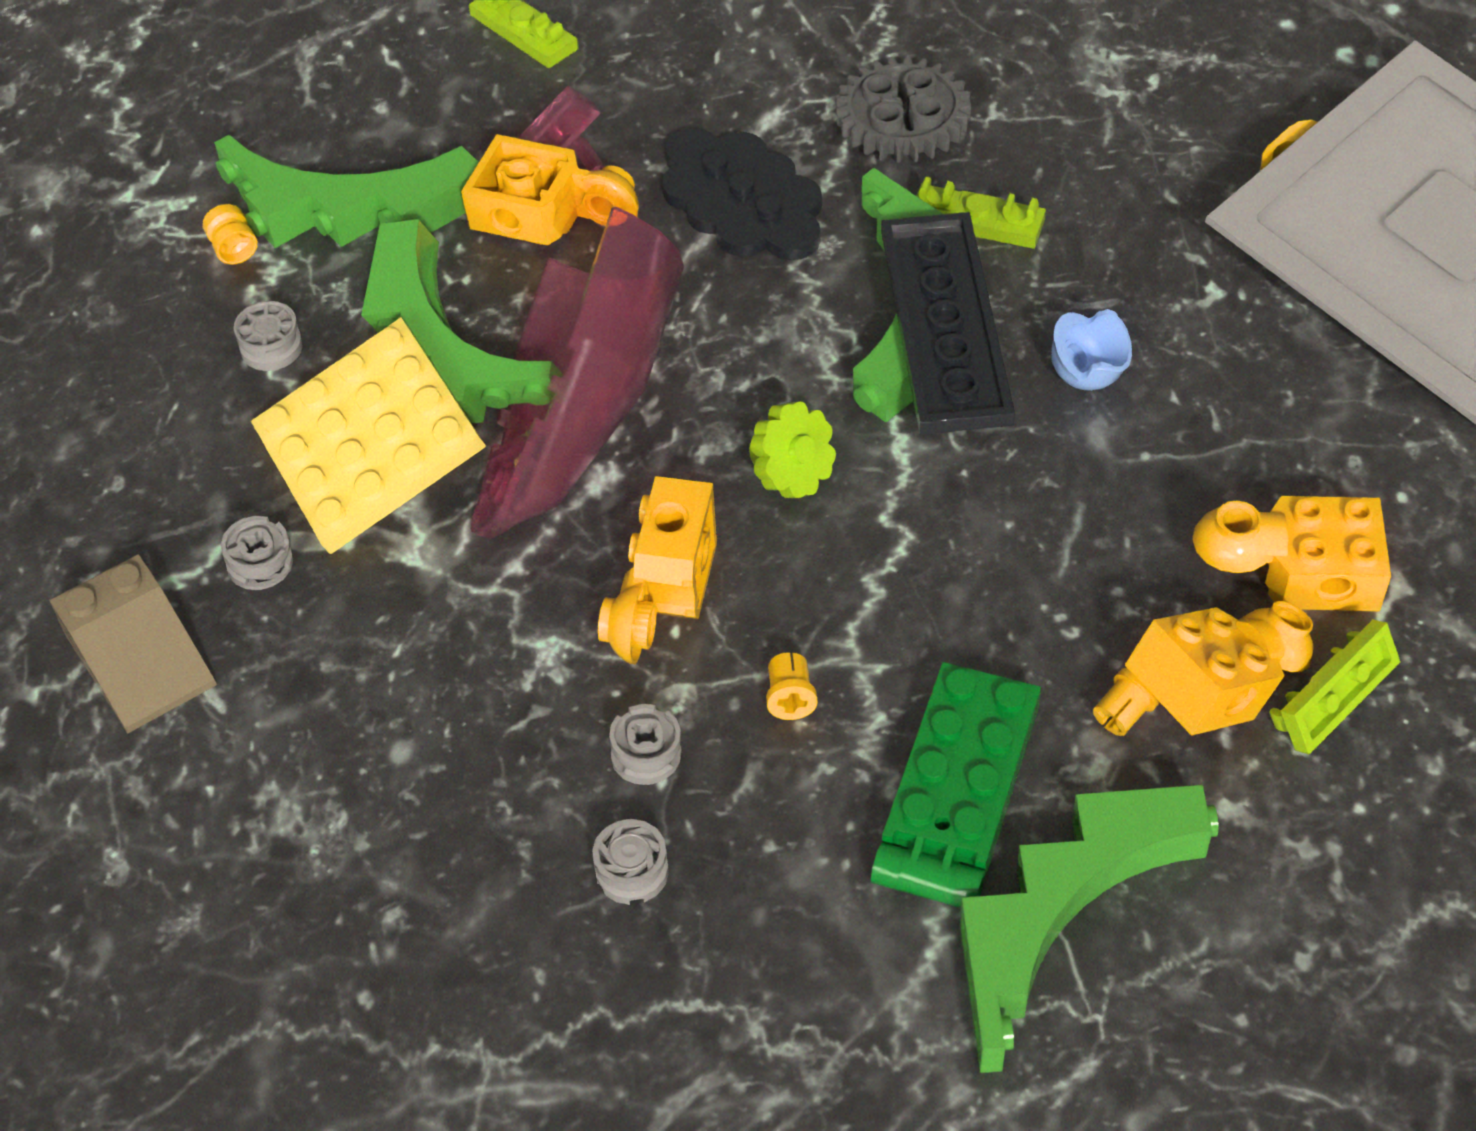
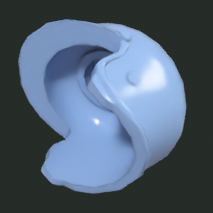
(1091, 350)

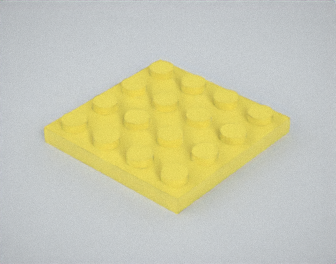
(367, 435)

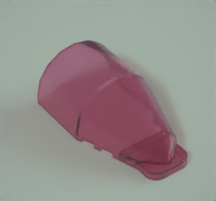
(604, 341)

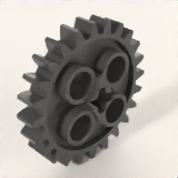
(874, 113)

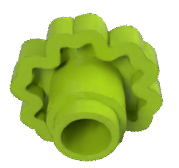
(792, 450)

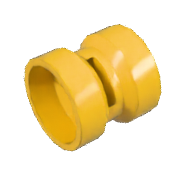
(230, 234)

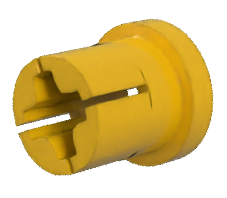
(790, 691)
(1125, 703)

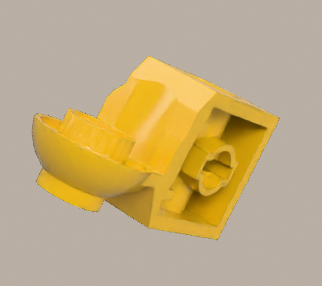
(539, 191)

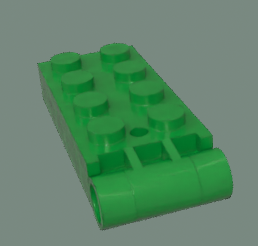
(956, 785)

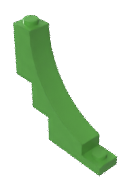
(882, 377)
(1011, 933)

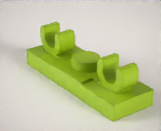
(526, 29)
(991, 216)
(1337, 686)

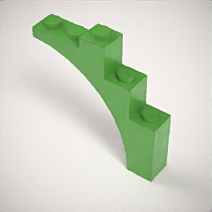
(344, 206)
(406, 287)

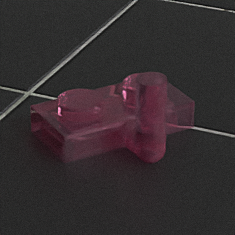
(562, 125)

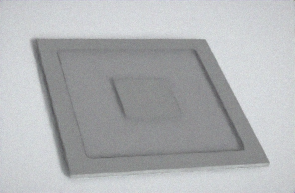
(1381, 219)

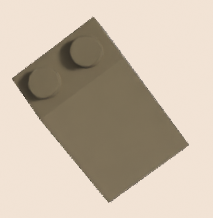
(132, 643)

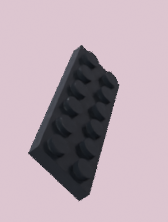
(946, 324)

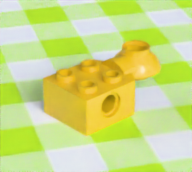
(1316, 548)
(669, 567)
(1221, 668)

